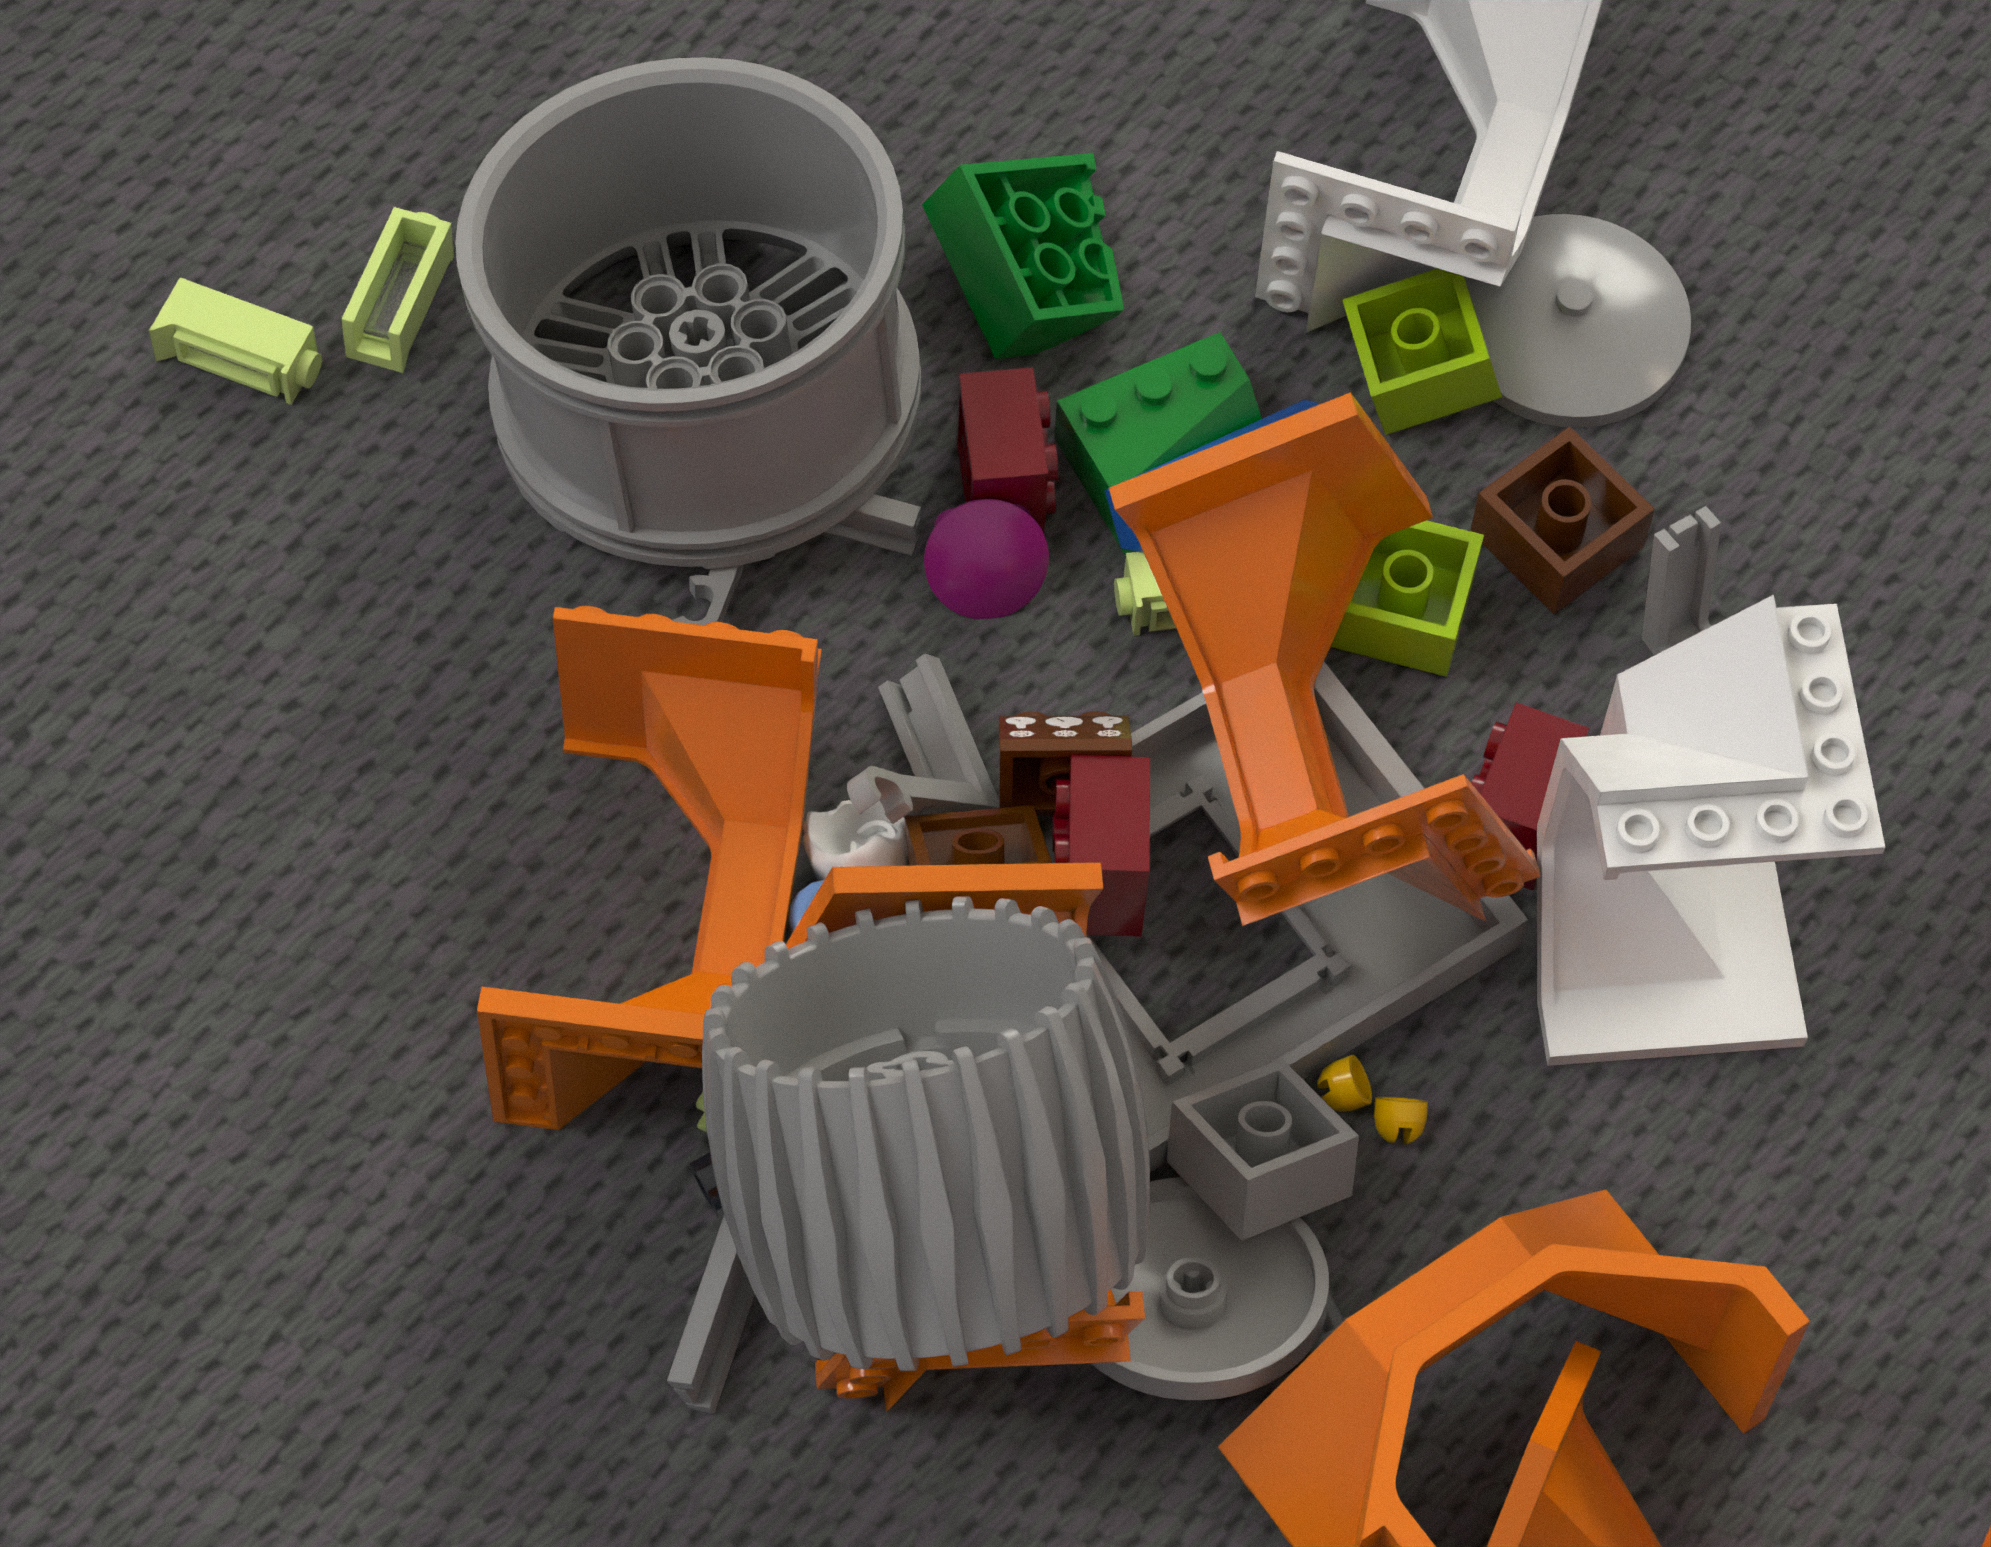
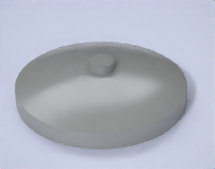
(1583, 323)
(1216, 1306)

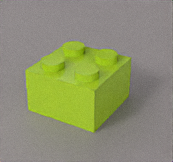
(1421, 349)
(1413, 597)

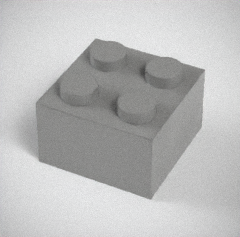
(1262, 1149)

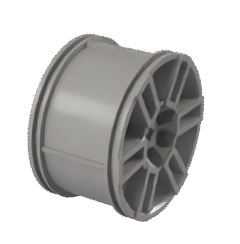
(711, 410)

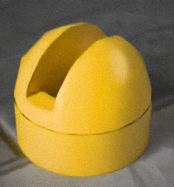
(1347, 1084)
(1397, 1113)

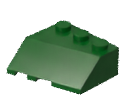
(1028, 249)
(1153, 416)

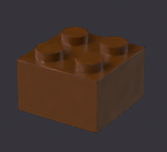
(1562, 519)

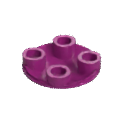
(986, 558)

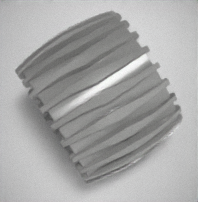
(928, 1132)

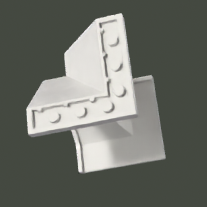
(1349, 234)
(1667, 836)

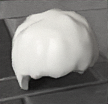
(853, 839)

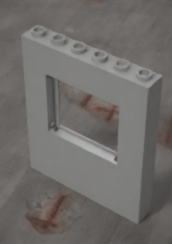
(1377, 940)

